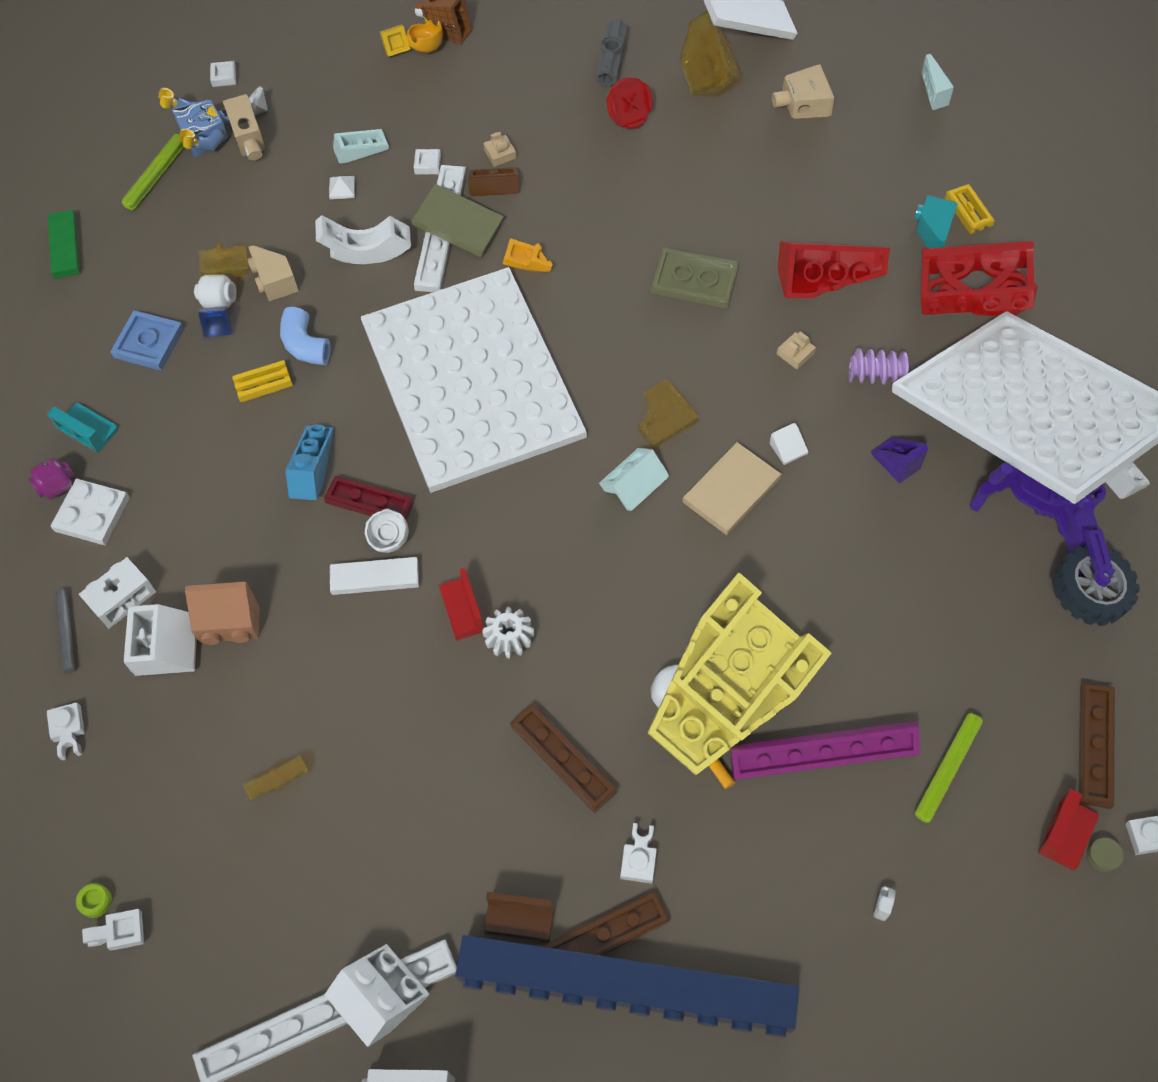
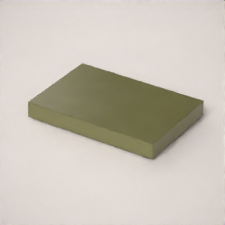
(457, 220)
(695, 277)

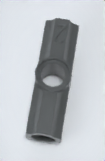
(611, 52)

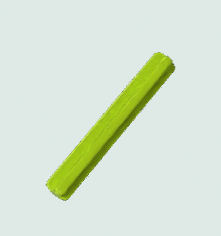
(152, 173)
(948, 768)

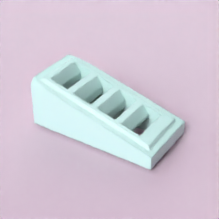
(936, 83)
(350, 145)

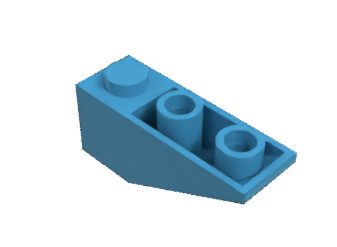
(309, 463)

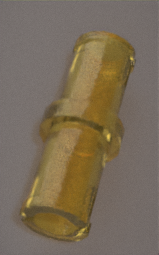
(275, 778)

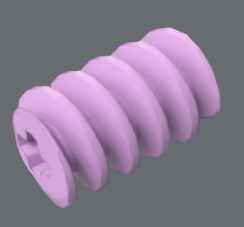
(878, 366)

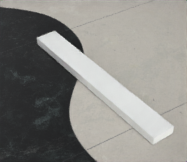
(304, 1023)

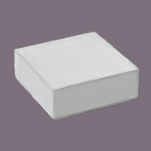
(223, 73)
(427, 161)

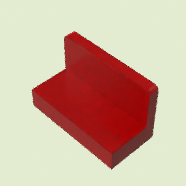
(461, 607)
(1069, 831)

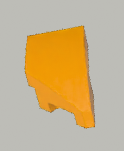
(526, 257)

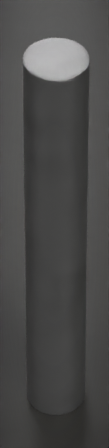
(65, 634)

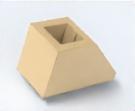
(274, 273)

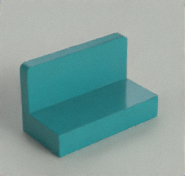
(83, 426)

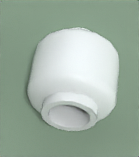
(215, 291)

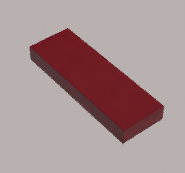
(366, 498)

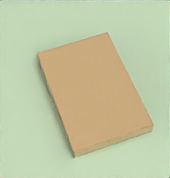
(731, 488)

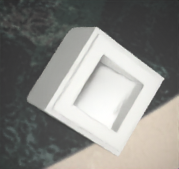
(788, 443)
(1128, 481)

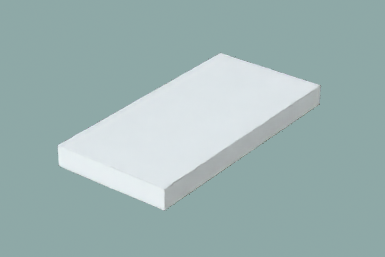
(753, 16)

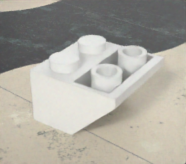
(159, 640)
(376, 994)

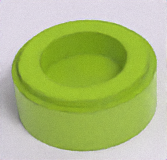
(93, 900)

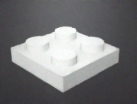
(90, 512)

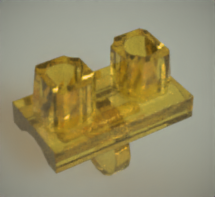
(224, 260)

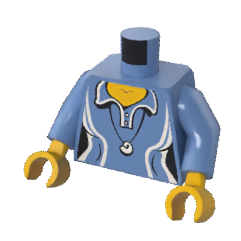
(198, 122)

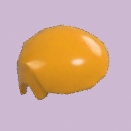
(425, 37)

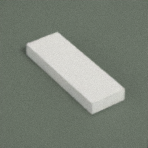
(374, 575)

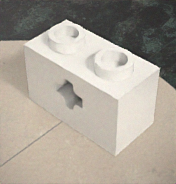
(117, 591)

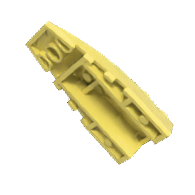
(733, 677)

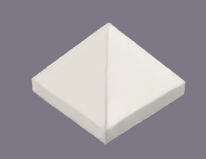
(258, 101)
(342, 187)

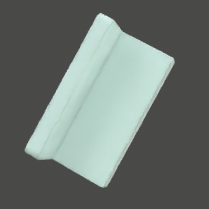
(635, 477)

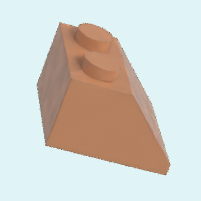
(223, 612)

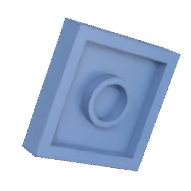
(147, 340)

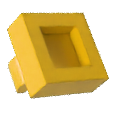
(395, 40)

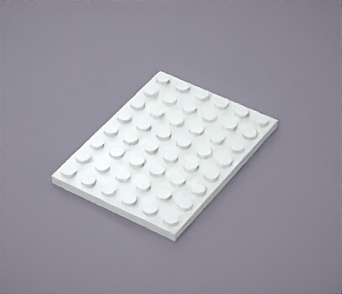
(472, 379)
(1037, 404)

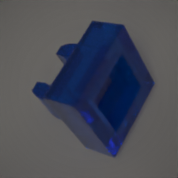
(215, 321)

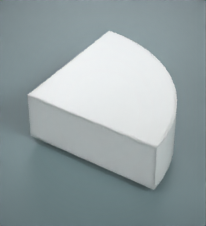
(884, 903)

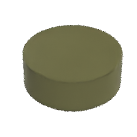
(1105, 855)

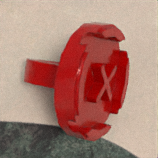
(629, 102)

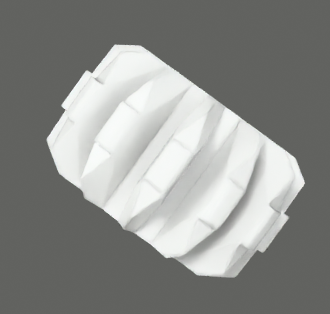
(504, 624)

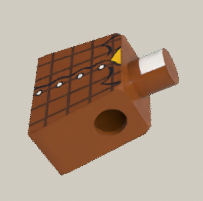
(452, 16)

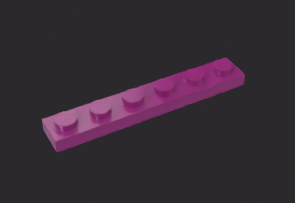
(825, 750)

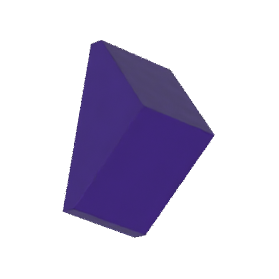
(900, 457)

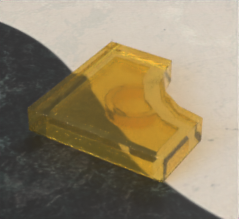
(666, 414)

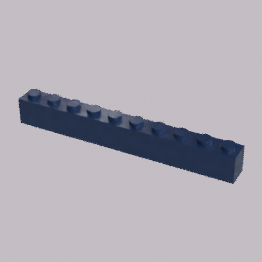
(628, 984)

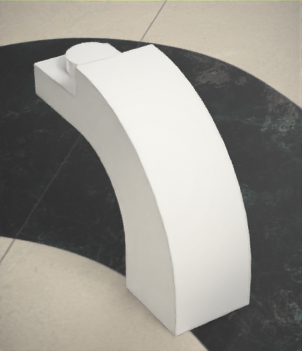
(364, 246)

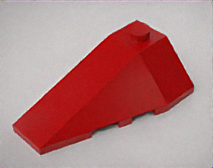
(823, 267)

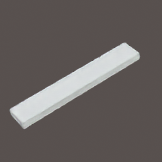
(434, 249)

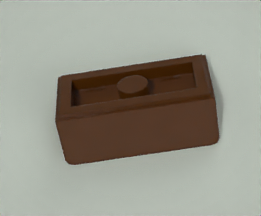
(493, 181)

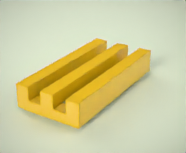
(965, 209)
(261, 378)

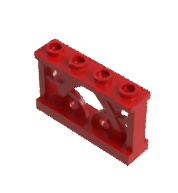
(995, 260)

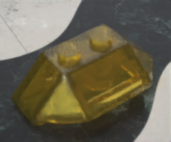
(708, 57)

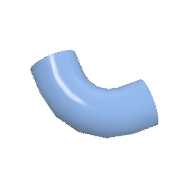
(297, 341)

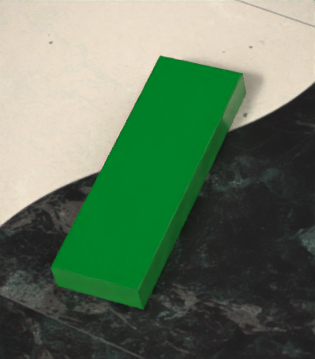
(63, 244)

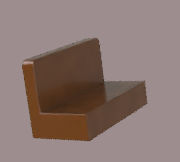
(519, 916)

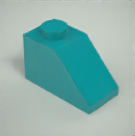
(935, 220)

